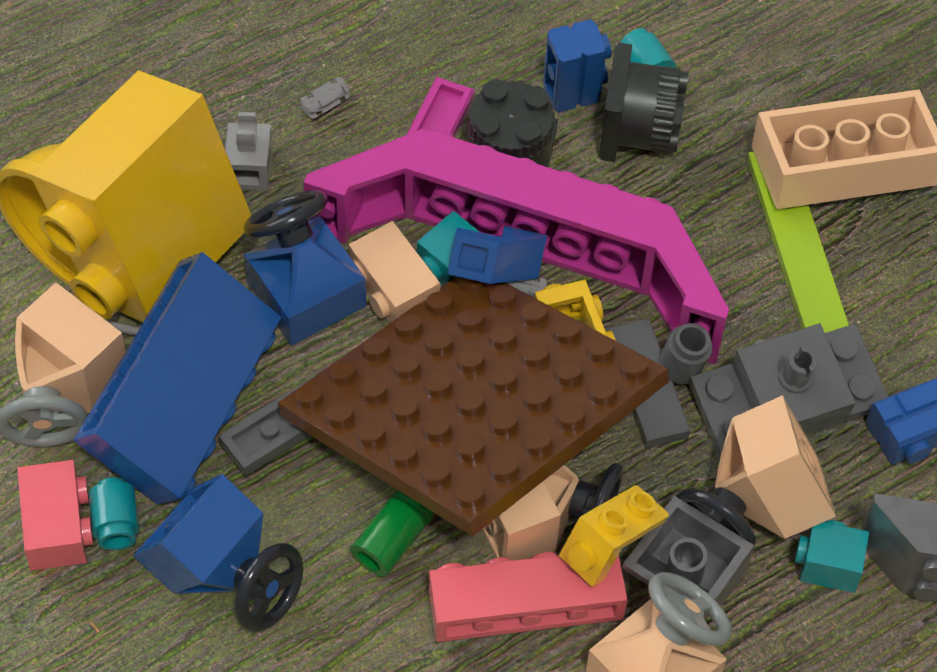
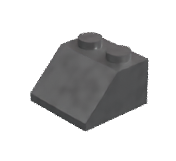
(904, 543)
(694, 549)

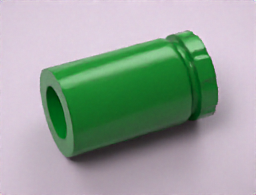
(390, 534)

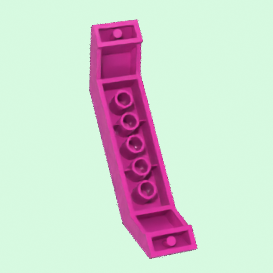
(586, 223)

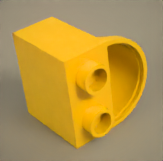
(127, 196)

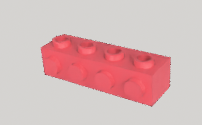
(520, 597)

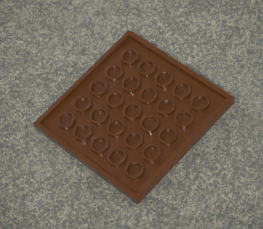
(473, 398)

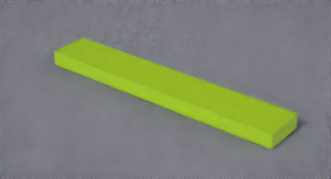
(801, 259)

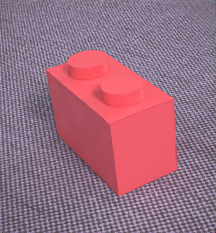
(52, 515)

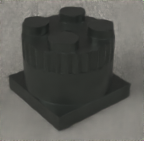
(642, 106)
(514, 120)

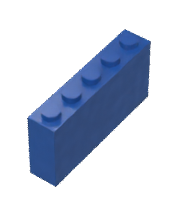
(179, 380)

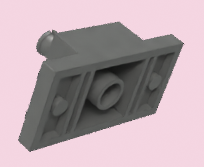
(818, 373)

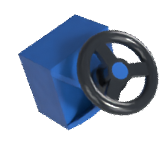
(304, 269)
(214, 547)

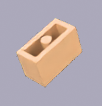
(392, 271)

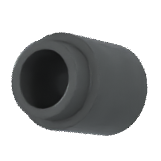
(686, 352)

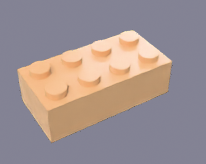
(846, 148)

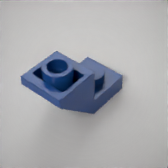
(497, 259)

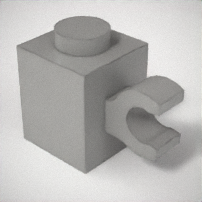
(250, 151)

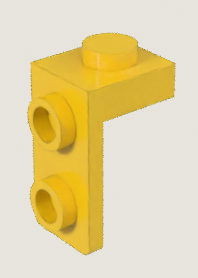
(577, 302)
(608, 529)

